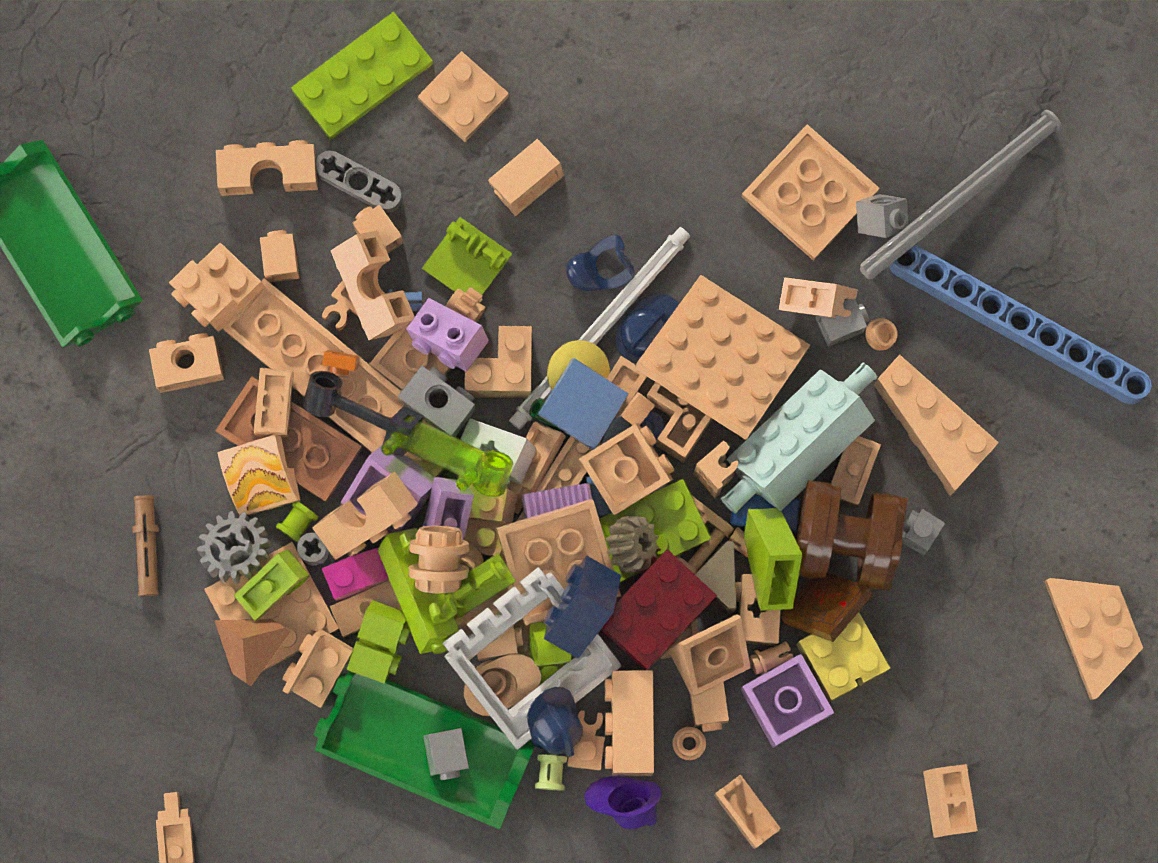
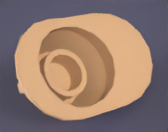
(509, 678)

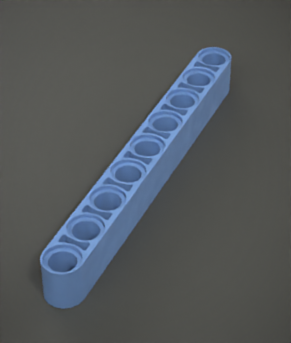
(1035, 324)

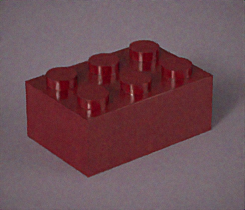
(657, 610)

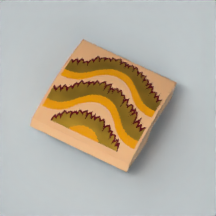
(259, 475)

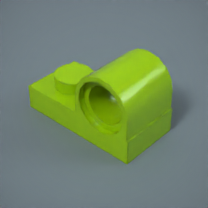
(272, 583)
(545, 654)

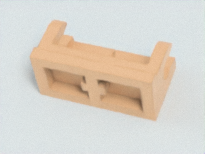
(526, 177)
(815, 298)
(712, 470)
(950, 800)
(747, 811)

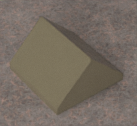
(720, 578)

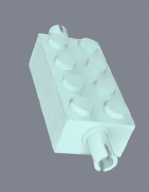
(801, 439)

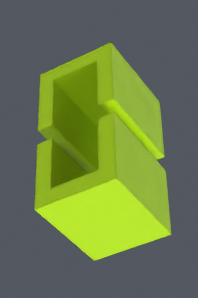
(379, 642)

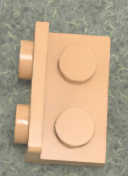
(317, 668)

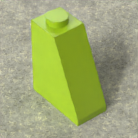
(772, 558)

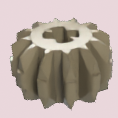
(632, 544)

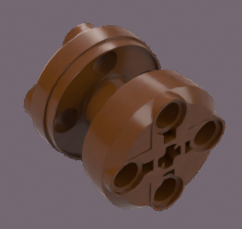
(872, 539)

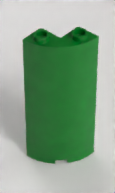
(60, 249)
(382, 734)

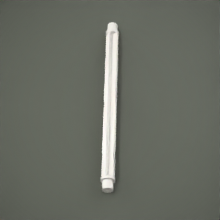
(612, 313)

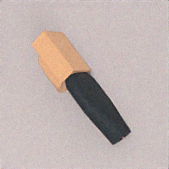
(633, 413)

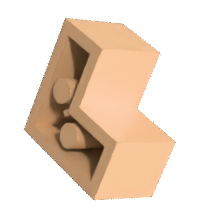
(509, 373)
(683, 428)

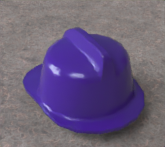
(625, 799)

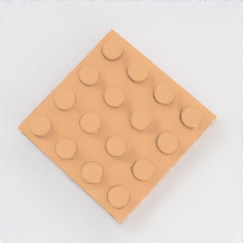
(722, 357)

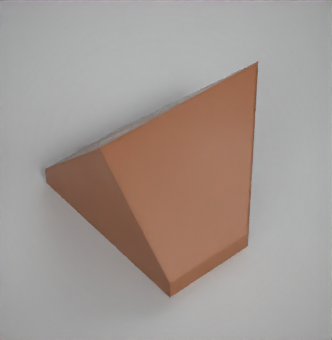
(250, 645)

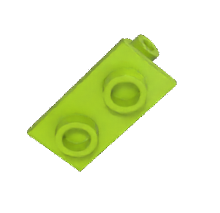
(481, 585)

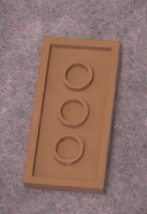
(312, 447)

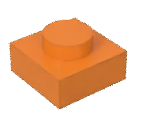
(340, 362)

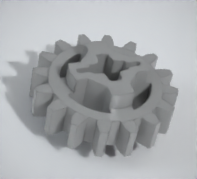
(228, 535)

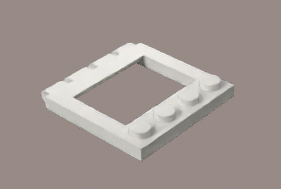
(577, 676)

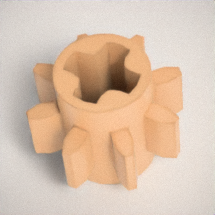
(467, 304)

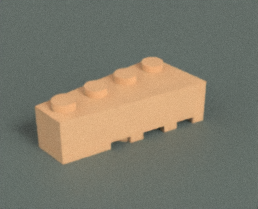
(934, 424)

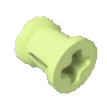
(551, 772)

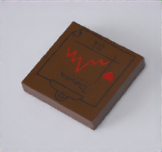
(826, 606)

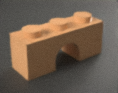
(239, 166)
(359, 265)
(384, 505)

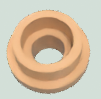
(693, 733)

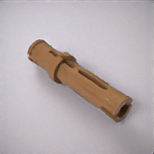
(145, 506)

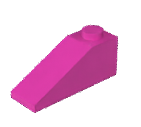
(355, 574)

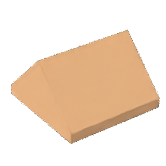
(712, 655)

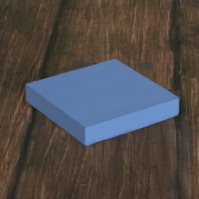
(583, 403)

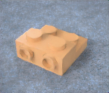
(216, 287)
(627, 467)
(484, 518)

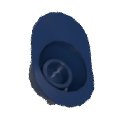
(643, 325)
(555, 721)

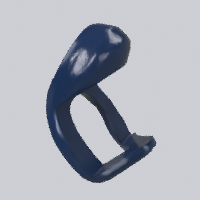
(582, 268)

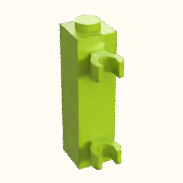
(426, 613)

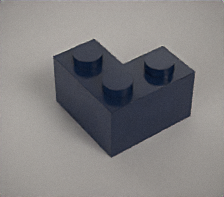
(584, 606)

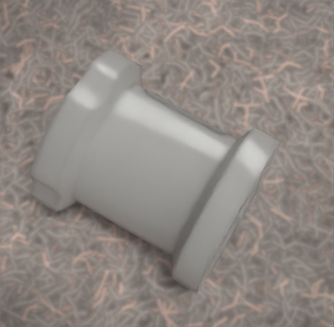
(314, 559)

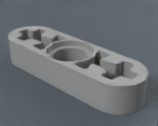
(333, 179)

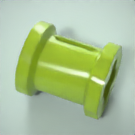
(297, 521)

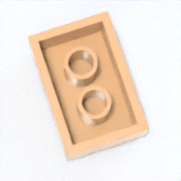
(630, 723)

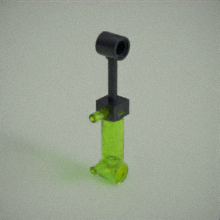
(407, 433)

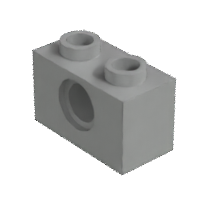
(428, 383)

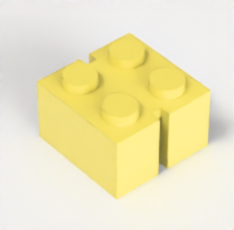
(844, 660)

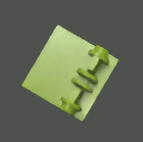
(466, 258)

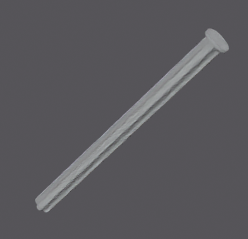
(960, 194)

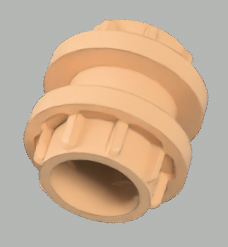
(438, 559)

